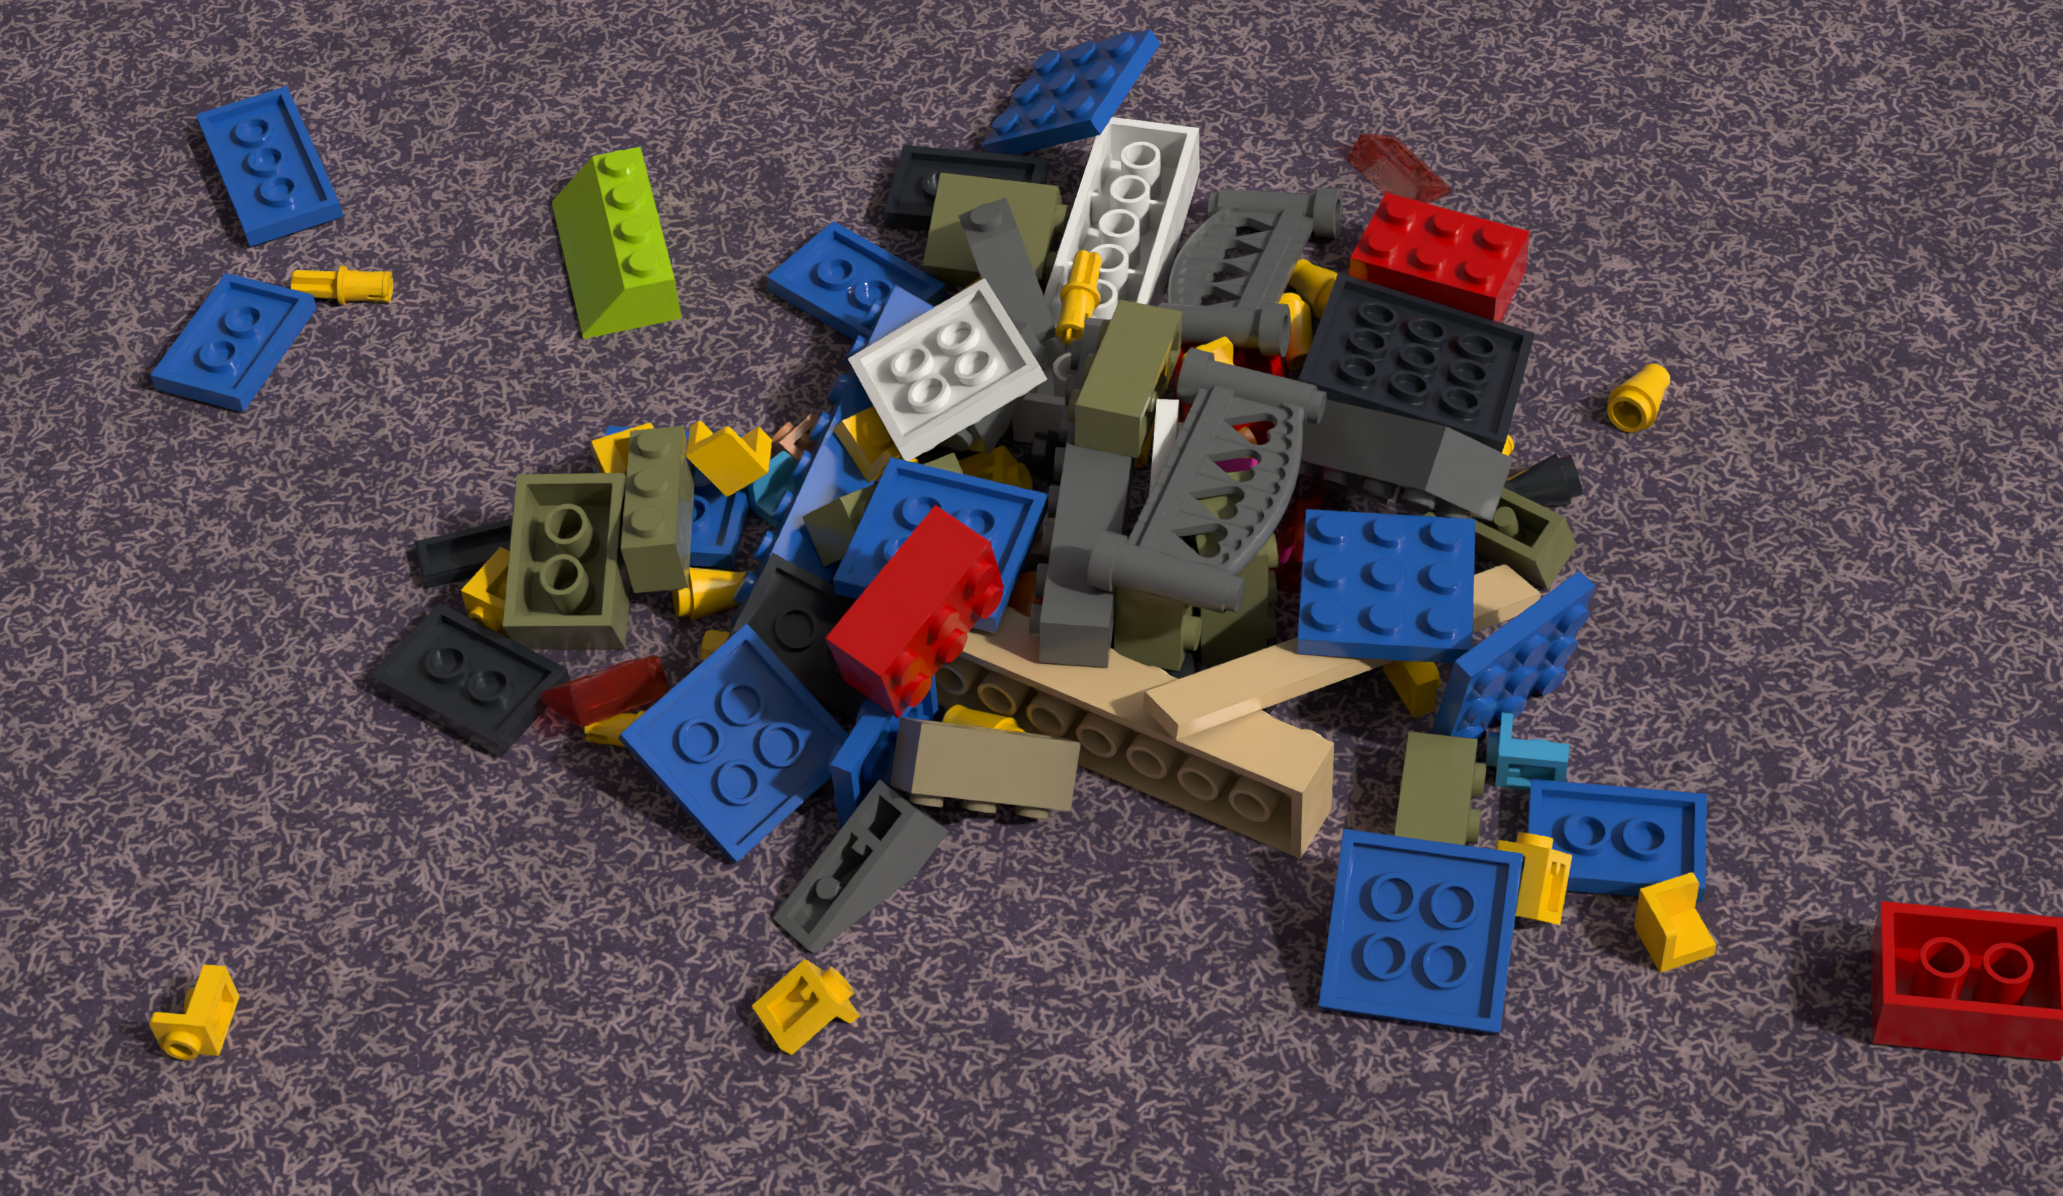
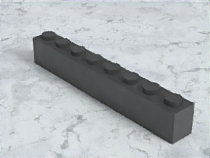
(1093, 496)

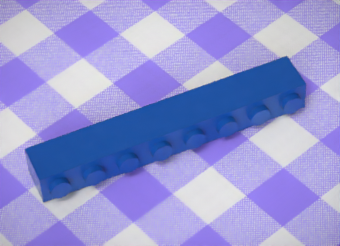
(828, 469)

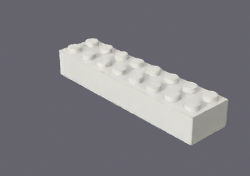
(1133, 217)

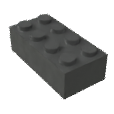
(1403, 459)

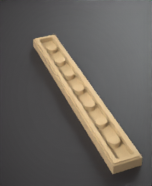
(1282, 674)

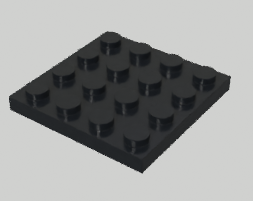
(1418, 360)

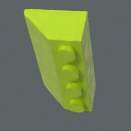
(615, 246)

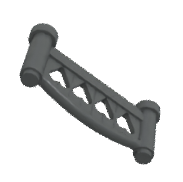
(1253, 309)
(1154, 555)

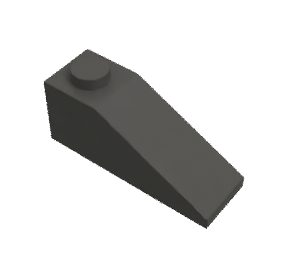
(1006, 265)
(861, 867)

